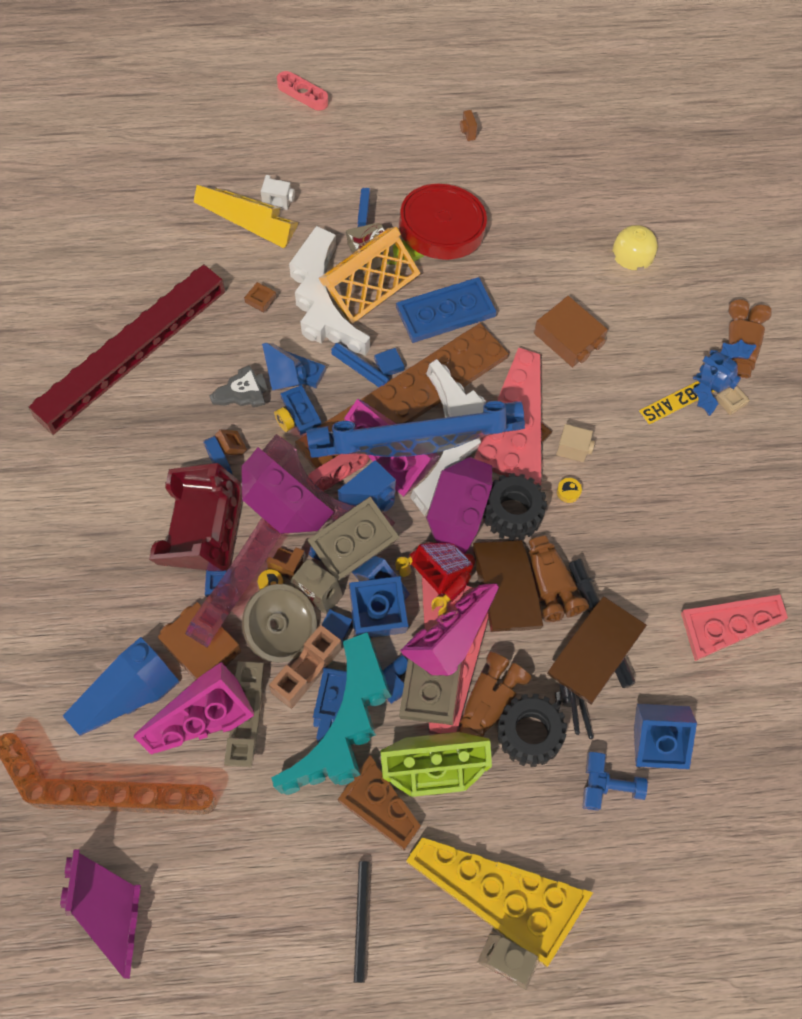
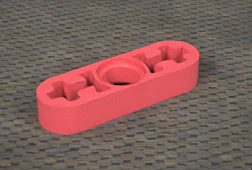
(291, 83)
(327, 476)

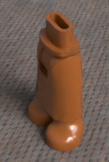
(749, 331)
(552, 578)
(489, 698)

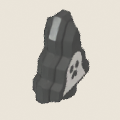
(241, 389)

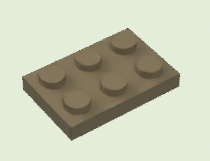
(353, 539)
(429, 696)

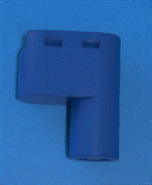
(392, 676)

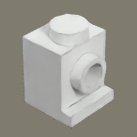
(277, 193)

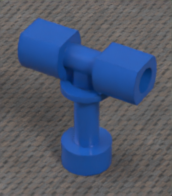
(600, 782)

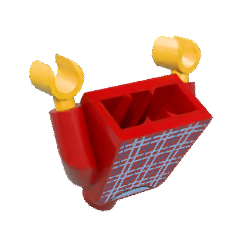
(442, 568)

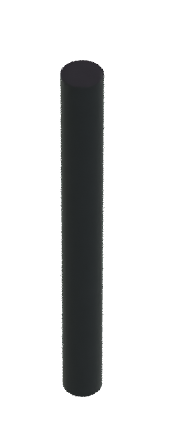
(361, 922)

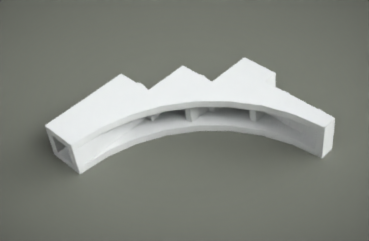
(311, 296)
(454, 403)

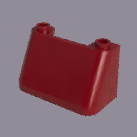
(201, 520)

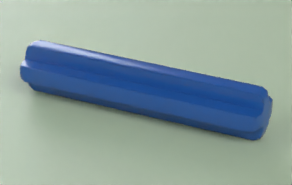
(359, 365)

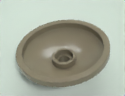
(293, 619)

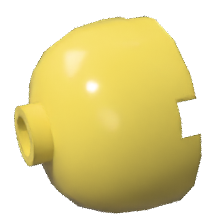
(635, 247)

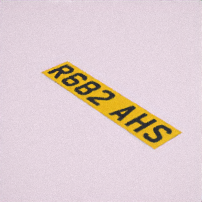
(670, 404)

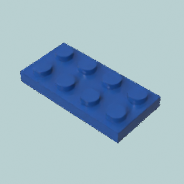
(445, 309)

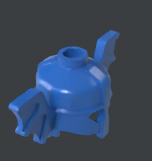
(719, 373)

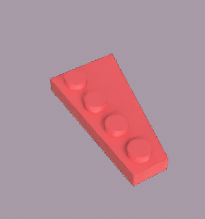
(728, 623)

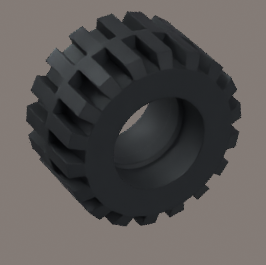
(520, 490)
(547, 714)

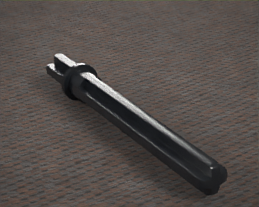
(588, 592)

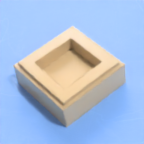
(732, 399)

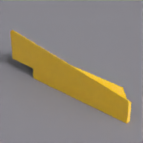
(248, 213)

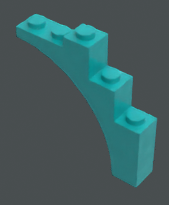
(353, 725)

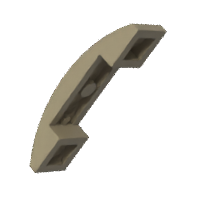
(243, 738)

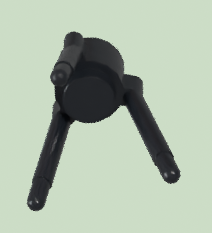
(572, 700)

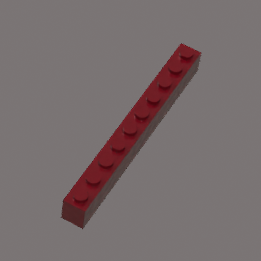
(126, 349)

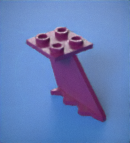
(103, 907)

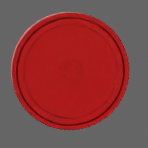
(442, 221)

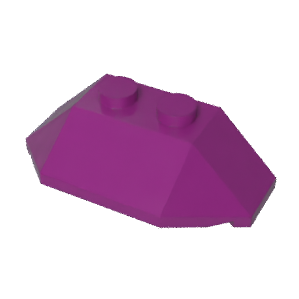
(280, 496)
(460, 502)

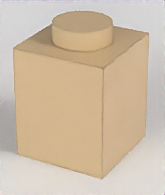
(575, 443)

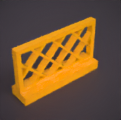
(360, 258)

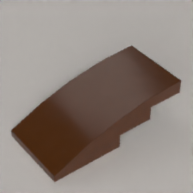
(516, 600)
(596, 650)

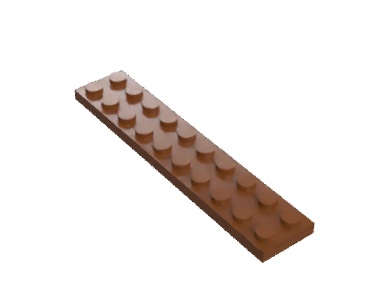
(413, 392)

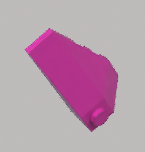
(406, 469)
(449, 641)
(204, 707)

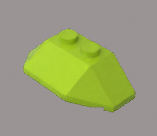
(436, 763)

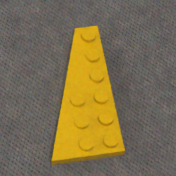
(513, 901)

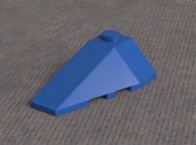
(128, 683)

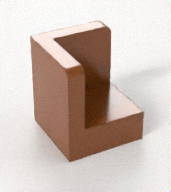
(287, 562)

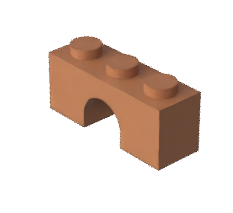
(298, 678)

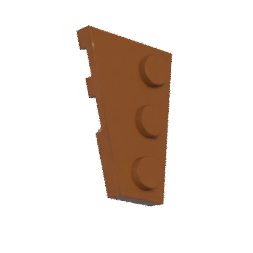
(379, 805)

